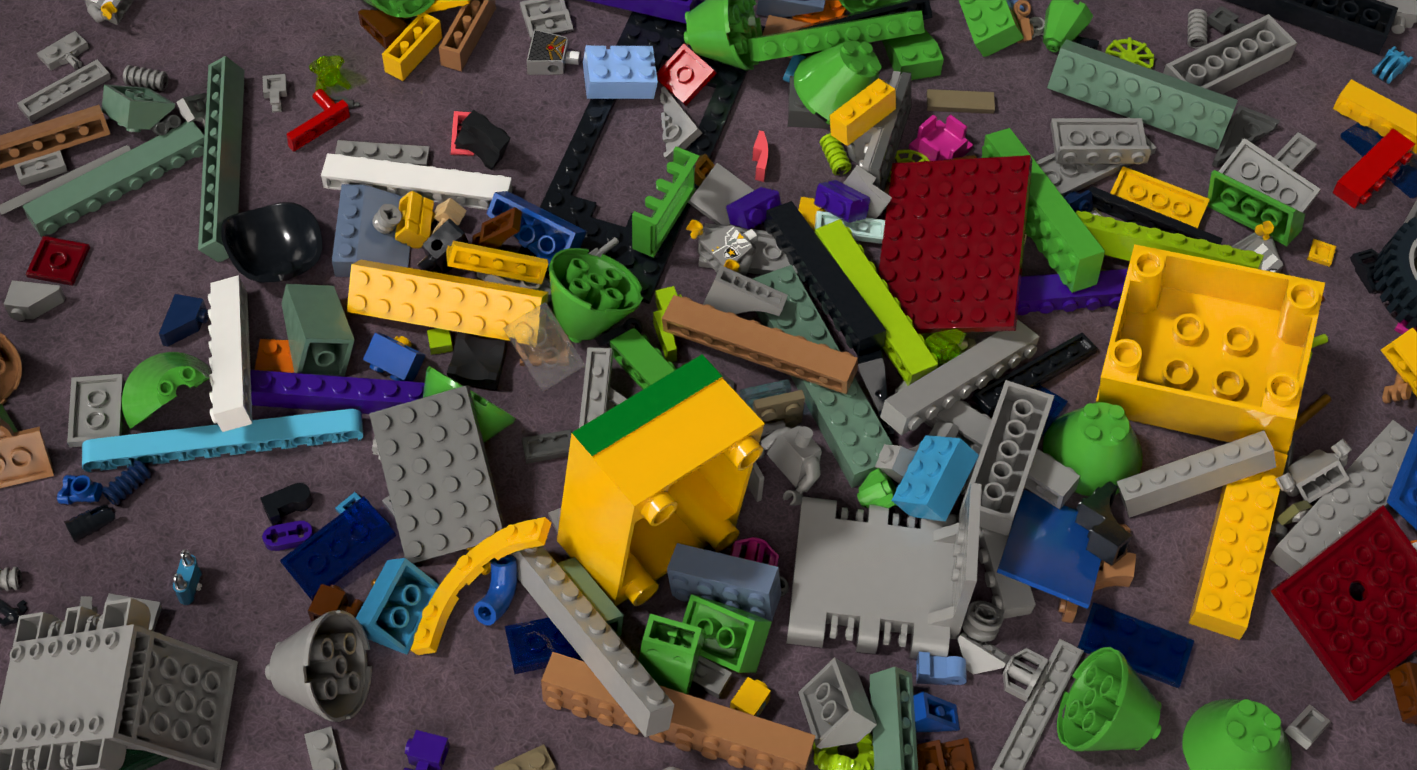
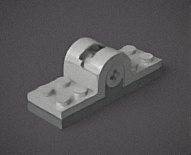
(879, 145)

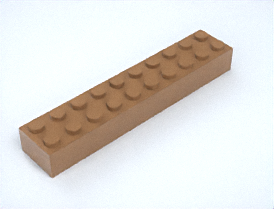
(694, 721)

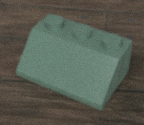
(134, 106)

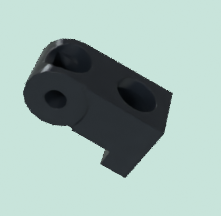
(286, 501)

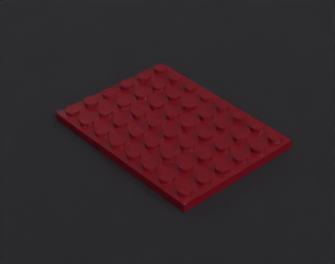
(957, 242)

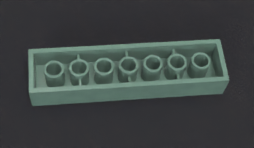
(1142, 93)

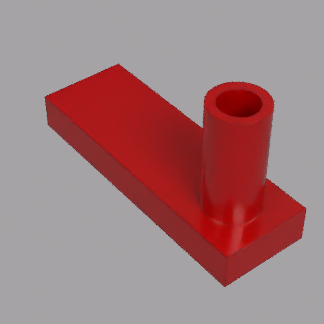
(332, 115)

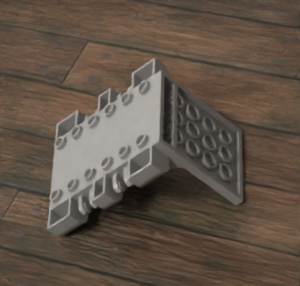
(883, 576)
(110, 685)

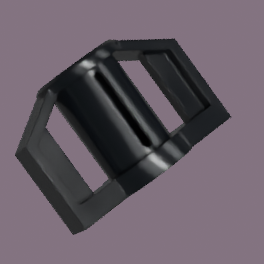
(1365, 271)

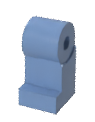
(940, 670)

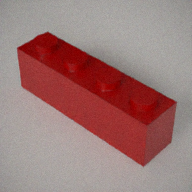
(1374, 169)

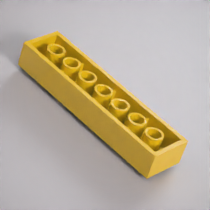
(438, 299)
(1236, 552)

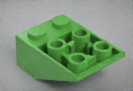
(671, 652)

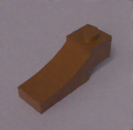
(498, 229)

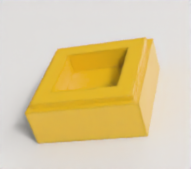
(1321, 252)

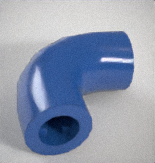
(500, 591)

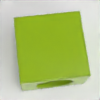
(439, 341)

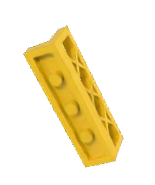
(496, 262)

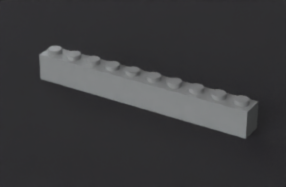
(594, 641)

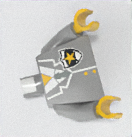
(724, 246)

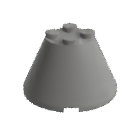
(324, 666)

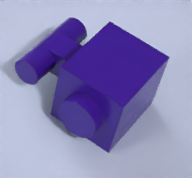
(427, 751)

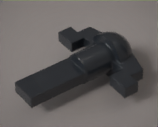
(11, 614)

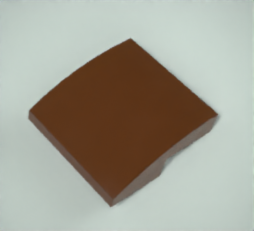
(956, 752)

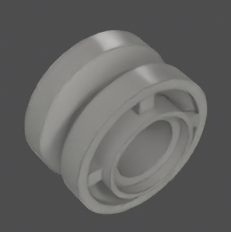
(982, 621)

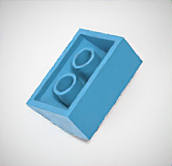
(396, 604)

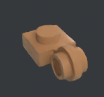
(1024, 23)

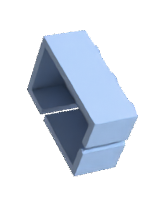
(619, 72)

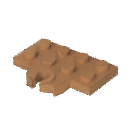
(22, 456)

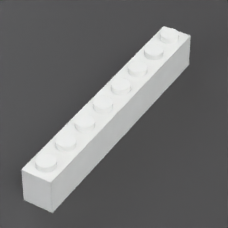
(434, 183)
(230, 354)

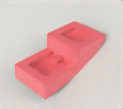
(760, 154)

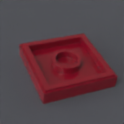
(58, 260)

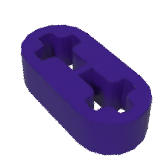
(287, 535)

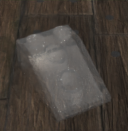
(544, 347)

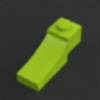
(666, 339)

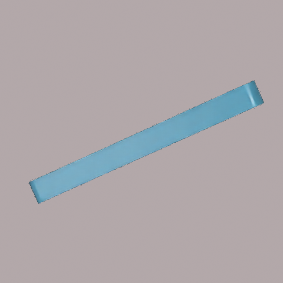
(212, 442)

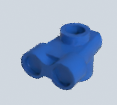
(79, 490)

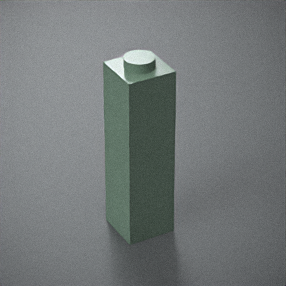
(593, 594)

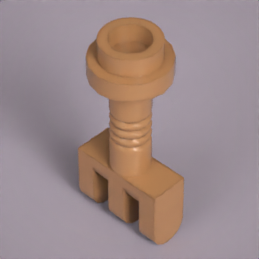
(1397, 391)

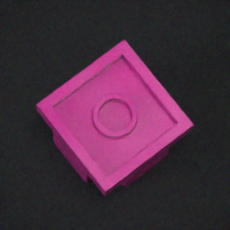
(941, 140)

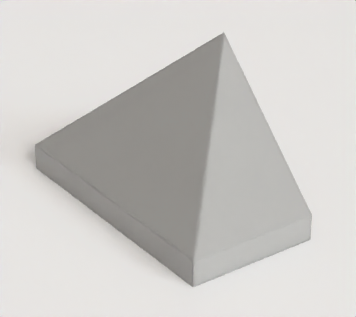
(981, 655)

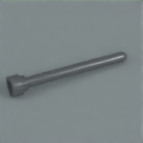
(1278, 530)

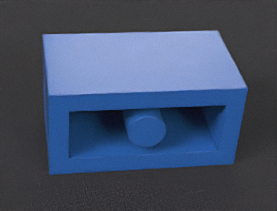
(393, 357)

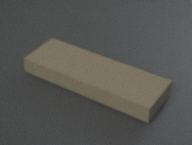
(960, 101)

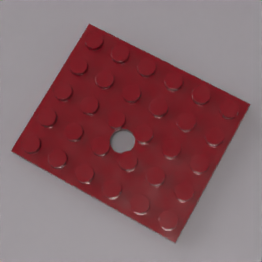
(1349, 636)

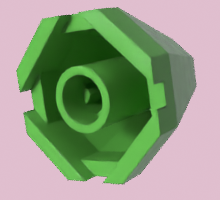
(1064, 21)

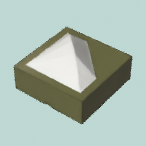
(1294, 512)

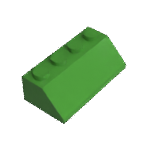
(1253, 207)

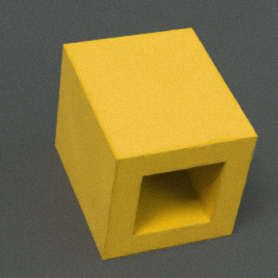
(751, 697)

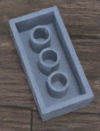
(724, 579)

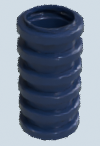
(126, 482)

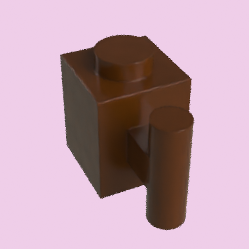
(332, 599)

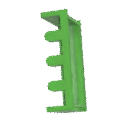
(651, 232)

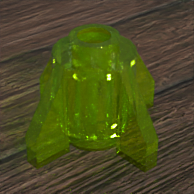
(326, 70)
(945, 345)

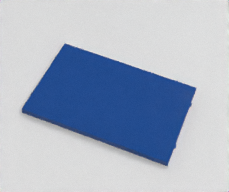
(1050, 551)

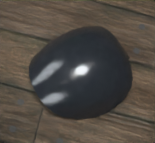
(272, 241)

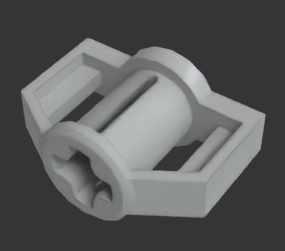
(1023, 673)

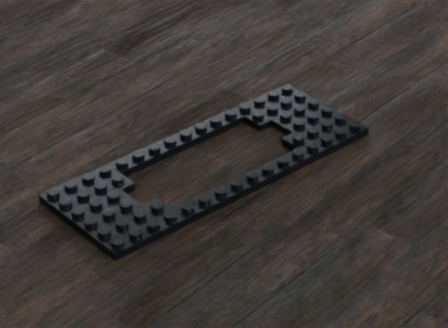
(666, 38)

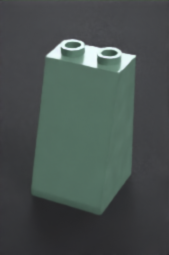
(316, 330)

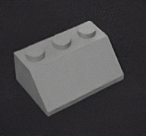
(837, 706)

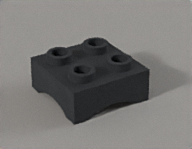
(483, 139)
(477, 361)

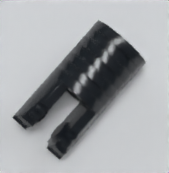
(89, 522)

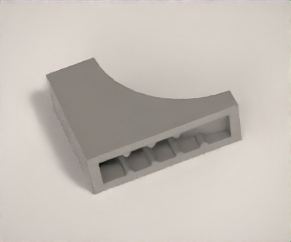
(741, 294)
(895, 459)

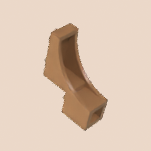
(1116, 575)

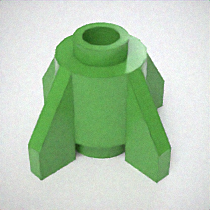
(877, 490)

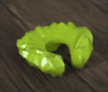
(830, 759)

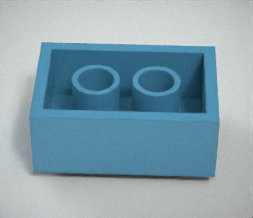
(935, 477)

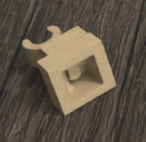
(447, 210)

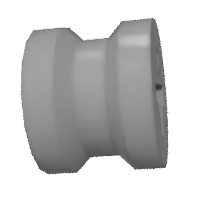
(381, 221)

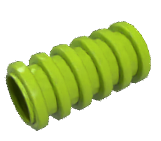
(835, 154)

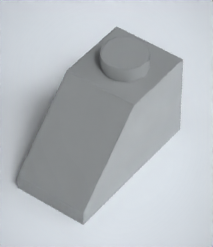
(31, 299)

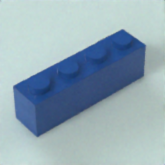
(539, 229)

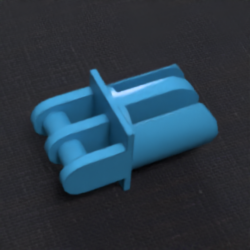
(1393, 62)

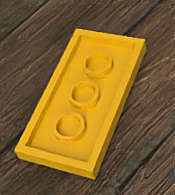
(1160, 196)

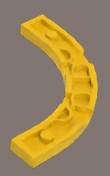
(468, 567)

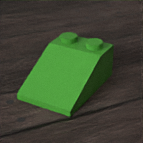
(915, 55)
(732, 635)

